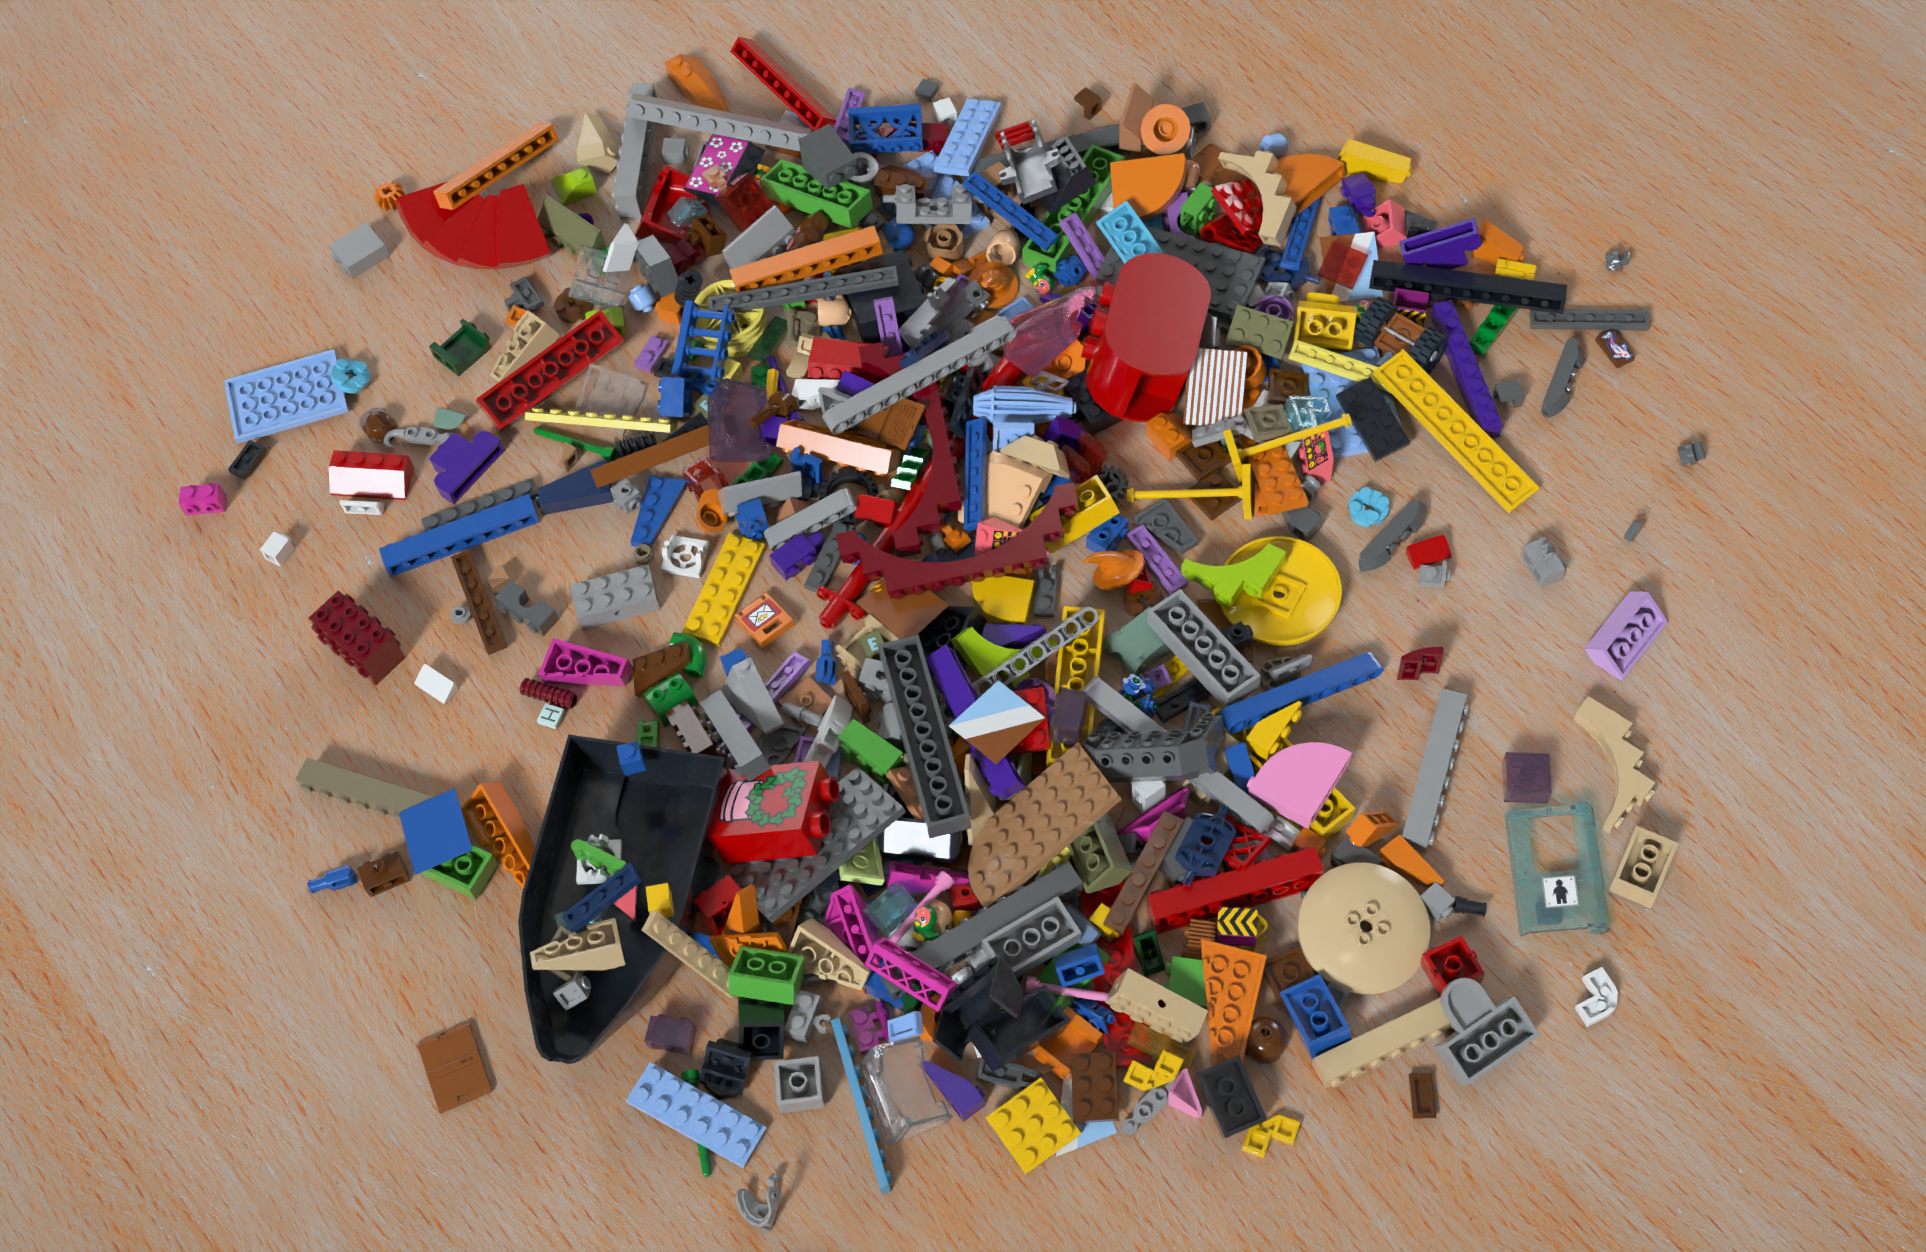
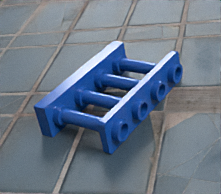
(689, 331)

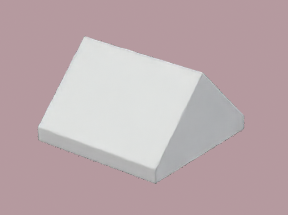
(621, 251)

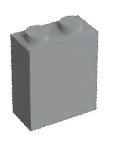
(358, 251)

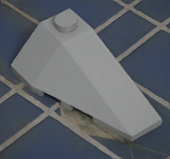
(751, 697)

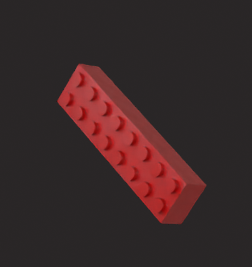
(549, 371)
(1234, 889)

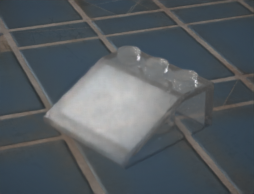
(596, 286)
(610, 393)

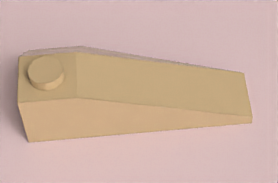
(596, 145)
(529, 340)
(979, 799)
(590, 950)
(828, 955)

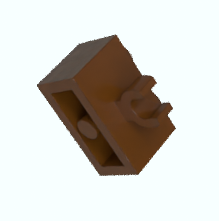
(707, 234)
(383, 874)

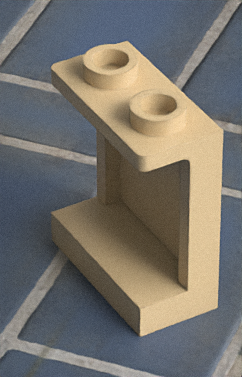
(852, 651)

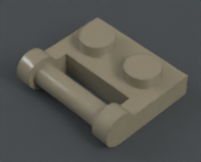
(808, 324)

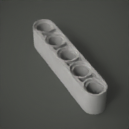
(811, 519)

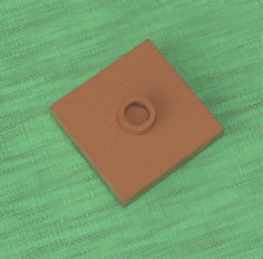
(810, 696)

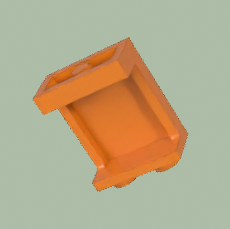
(1076, 1039)

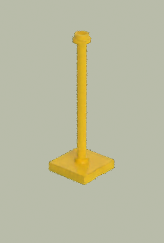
(1238, 455)
(1243, 492)

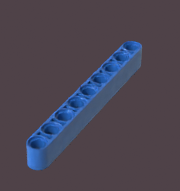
(1305, 689)

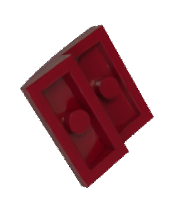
(1420, 661)

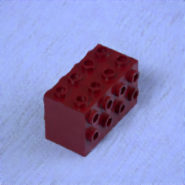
(357, 637)

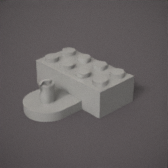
(1483, 1030)

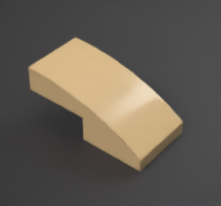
(799, 366)

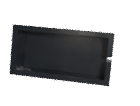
(1005, 1038)

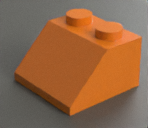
(1168, 433)

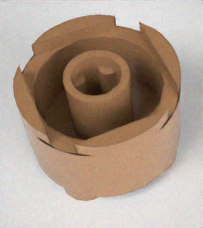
(945, 241)

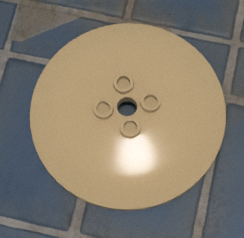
(1339, 947)

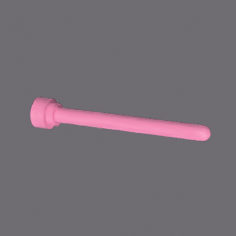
(943, 882)
(1033, 984)

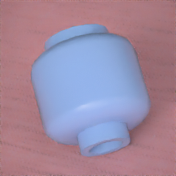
(1274, 143)
(642, 298)

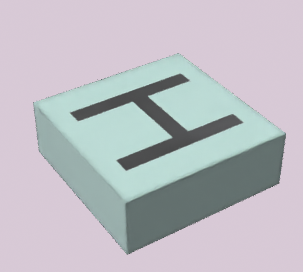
(551, 716)

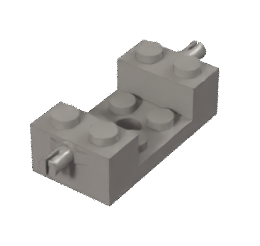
(932, 211)

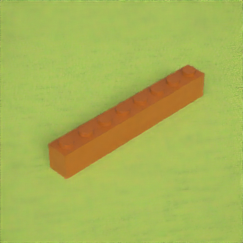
(495, 166)
(808, 260)

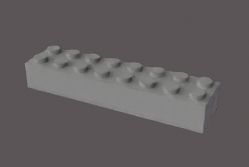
(634, 159)

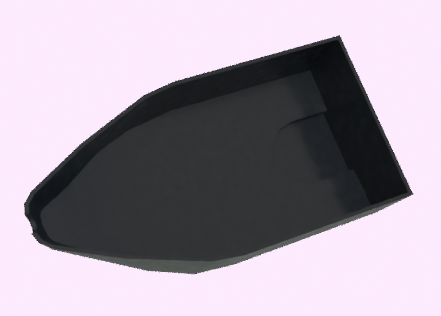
(663, 831)

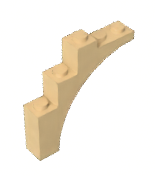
(1277, 207)
(1625, 760)

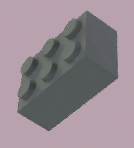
(656, 266)

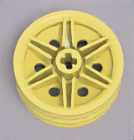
(742, 337)

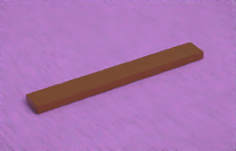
(650, 457)

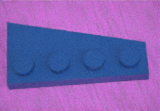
(656, 507)

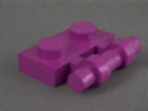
(863, 1026)

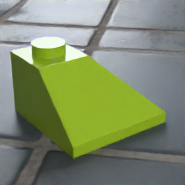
(574, 185)

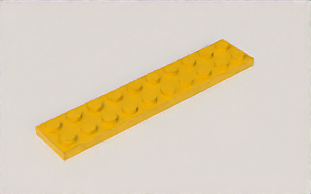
(1456, 431)

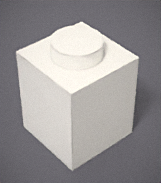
(945, 112)
(277, 548)

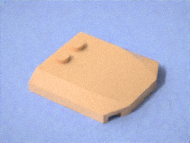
(1010, 489)

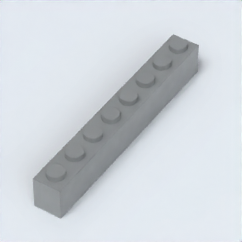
(1433, 769)

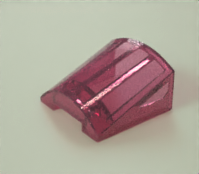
(1046, 330)

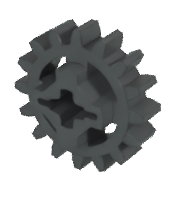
(1114, 482)

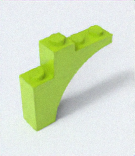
(1228, 581)
(985, 656)

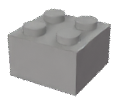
(799, 1084)

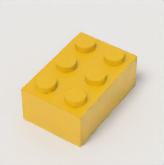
(1325, 325)

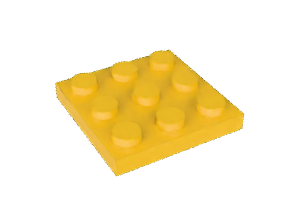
(1033, 1126)

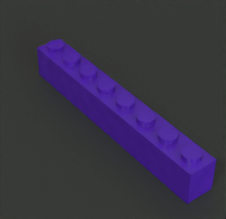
(1466, 369)
(959, 696)

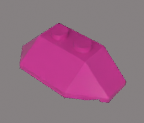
(1146, 822)
(851, 924)

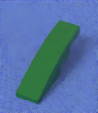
(1492, 328)
(911, 468)
(760, 470)

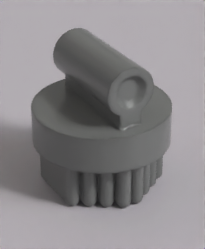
(1616, 260)
(927, 275)
(1691, 453)

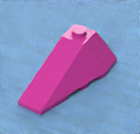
(920, 878)

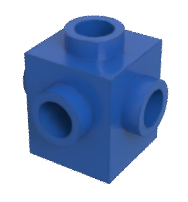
(1070, 271)

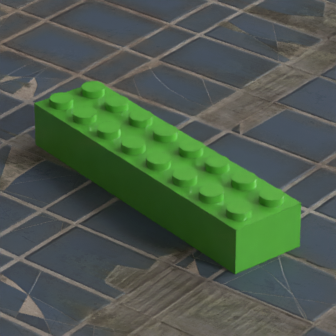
(1085, 205)

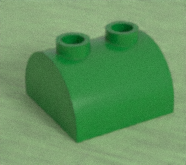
(668, 695)

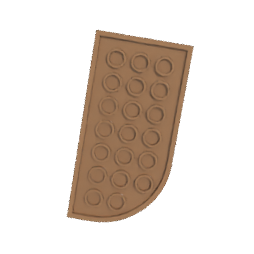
(1038, 825)

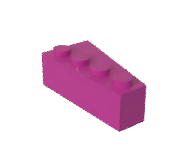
(583, 666)

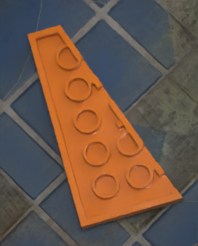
(1231, 994)

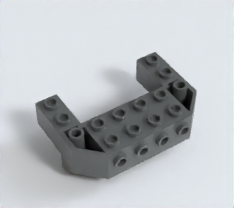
(1188, 751)

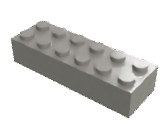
(1203, 649)

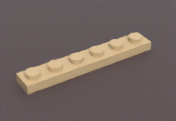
(688, 951)

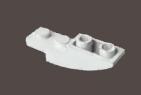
(831, 726)

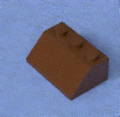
(892, 176)

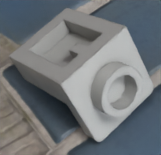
(1280, 290)
(1434, 575)
(573, 991)

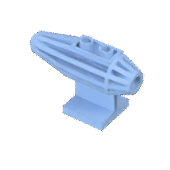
(1017, 409)

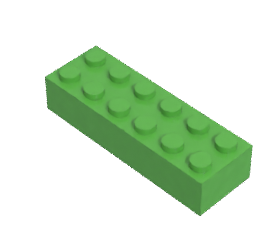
(798, 189)

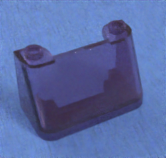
(729, 432)

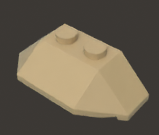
(1038, 454)

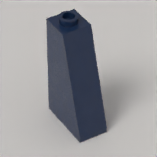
(573, 492)

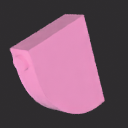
(1300, 780)

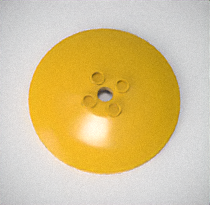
(1310, 592)

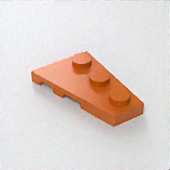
(728, 945)

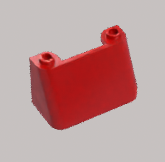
(664, 195)

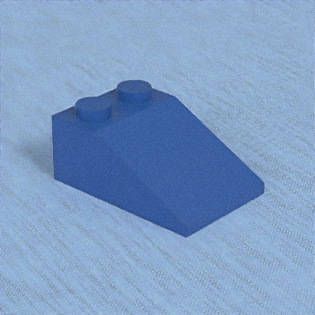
(1316, 1016)

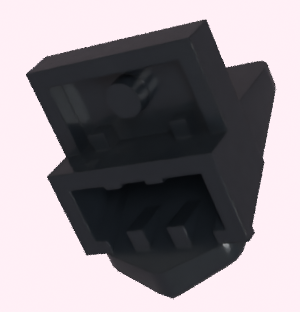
(725, 1069)

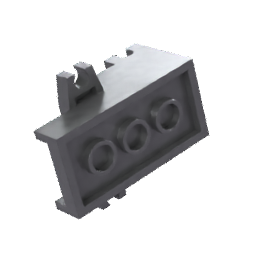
(1031, 168)
(942, 311)

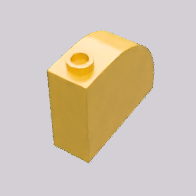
(1004, 599)

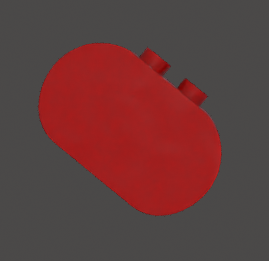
(1145, 336)

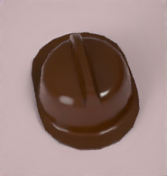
(377, 424)

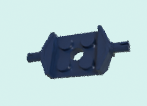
(1293, 277)
(1201, 858)

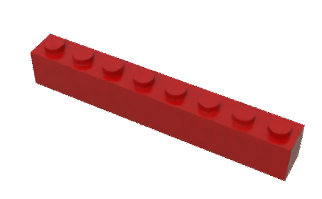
(782, 84)

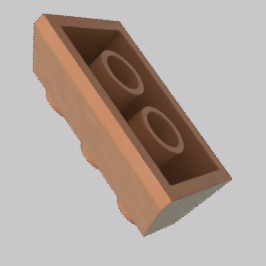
(1136, 108)

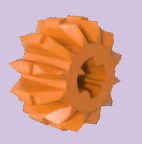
(387, 194)

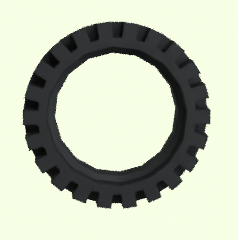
(848, 477)

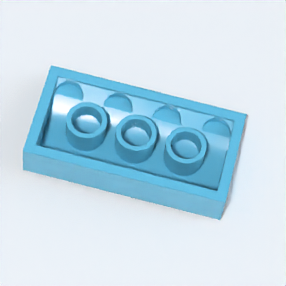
(1127, 233)

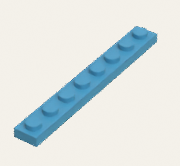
(865, 1113)

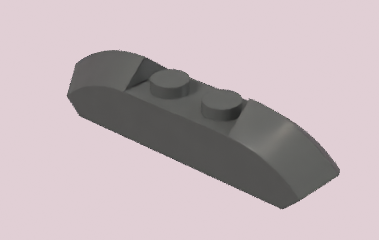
(1557, 393)
(1386, 542)

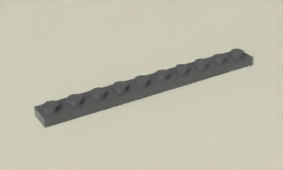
(806, 290)

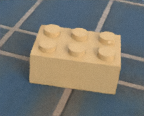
(1643, 867)

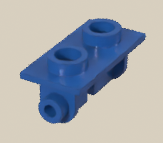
(703, 384)
(1098, 1018)

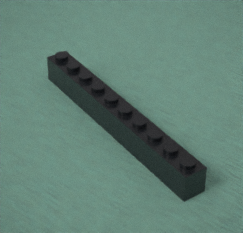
(1469, 286)

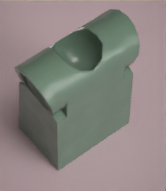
(1136, 645)

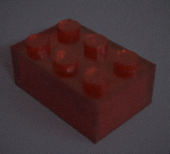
(743, 201)

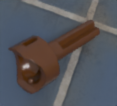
(778, 406)

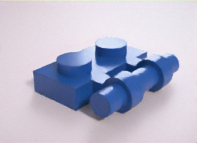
(807, 465)

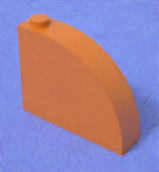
(1308, 177)
(1148, 183)

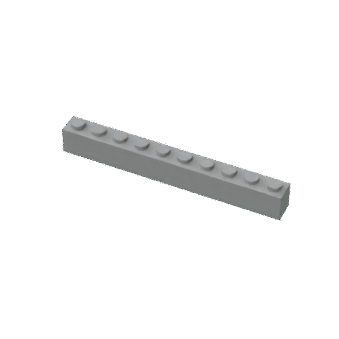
(716, 122)

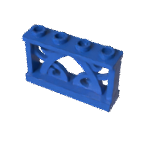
(885, 114)

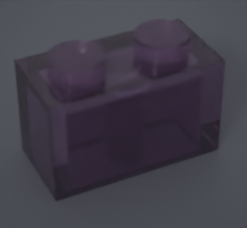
(670, 1034)

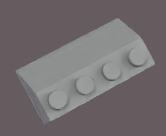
(761, 240)
(769, 490)

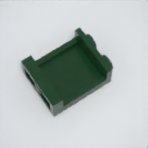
(462, 348)

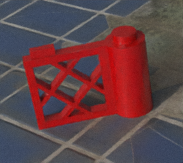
(1222, 228)
(1249, 835)

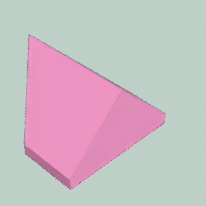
(1183, 1095)

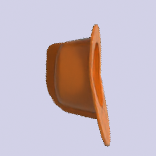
(709, 512)

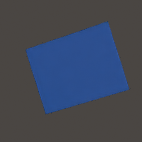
(435, 831)

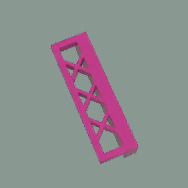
(916, 968)

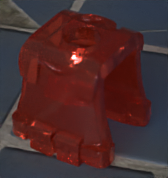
(1088, 461)
(706, 471)

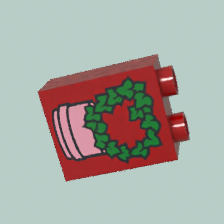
(774, 814)

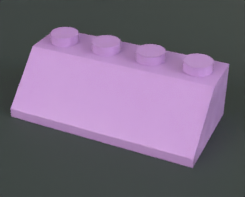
(1626, 634)

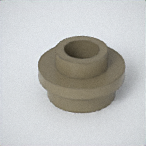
(643, 549)

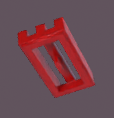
(1014, 134)

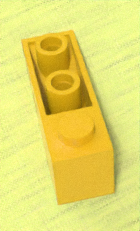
(1268, 733)

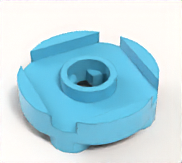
(360, 374)
(1368, 497)

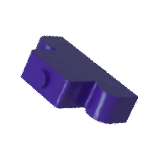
(1443, 246)
(463, 462)

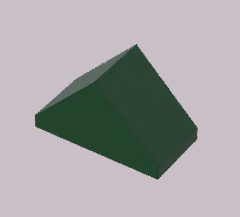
(1148, 952)

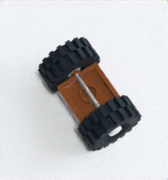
(1388, 330)

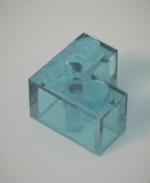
(1306, 412)

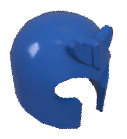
(899, 235)

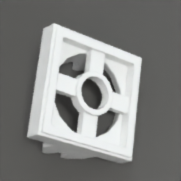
(668, 554)
(600, 876)

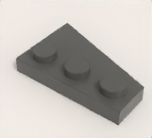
(1167, 526)

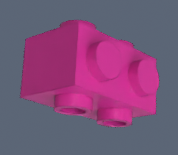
(202, 499)

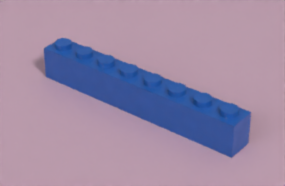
(459, 535)

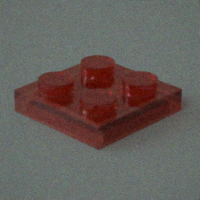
(1342, 265)

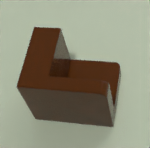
(1090, 101)

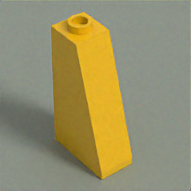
(1374, 162)

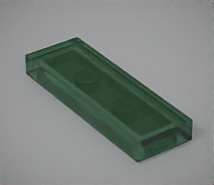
(769, 340)

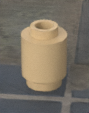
(892, 494)

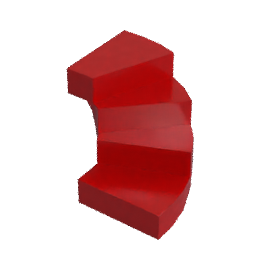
(480, 232)

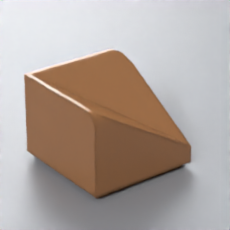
(569, 457)
(498, 579)

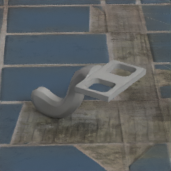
(1046, 385)

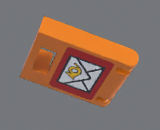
(760, 616)

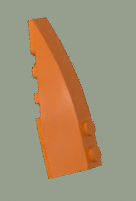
(695, 82)
(500, 828)

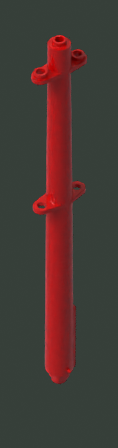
(842, 602)

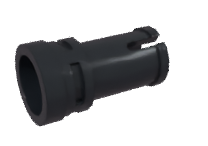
(1464, 906)

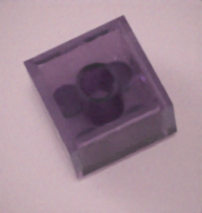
(1069, 716)
(1526, 777)

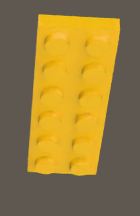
(724, 589)

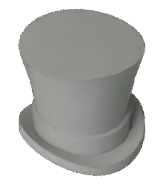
(867, 172)

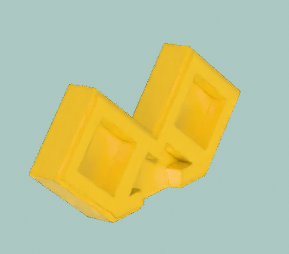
(1147, 1078)
(1276, 1127)

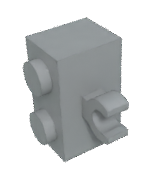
(1543, 562)
(805, 1018)

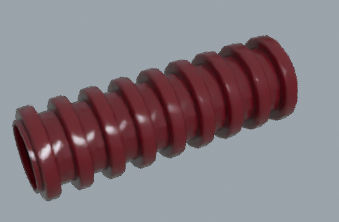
(548, 693)

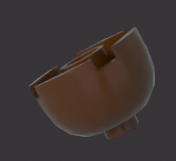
(1266, 1040)

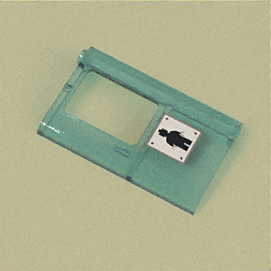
(1558, 898)

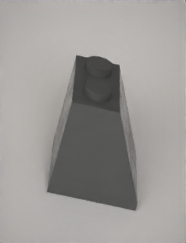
(827, 157)
(1171, 868)

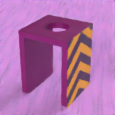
(1411, 299)
(1237, 926)

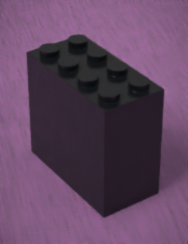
(906, 295)

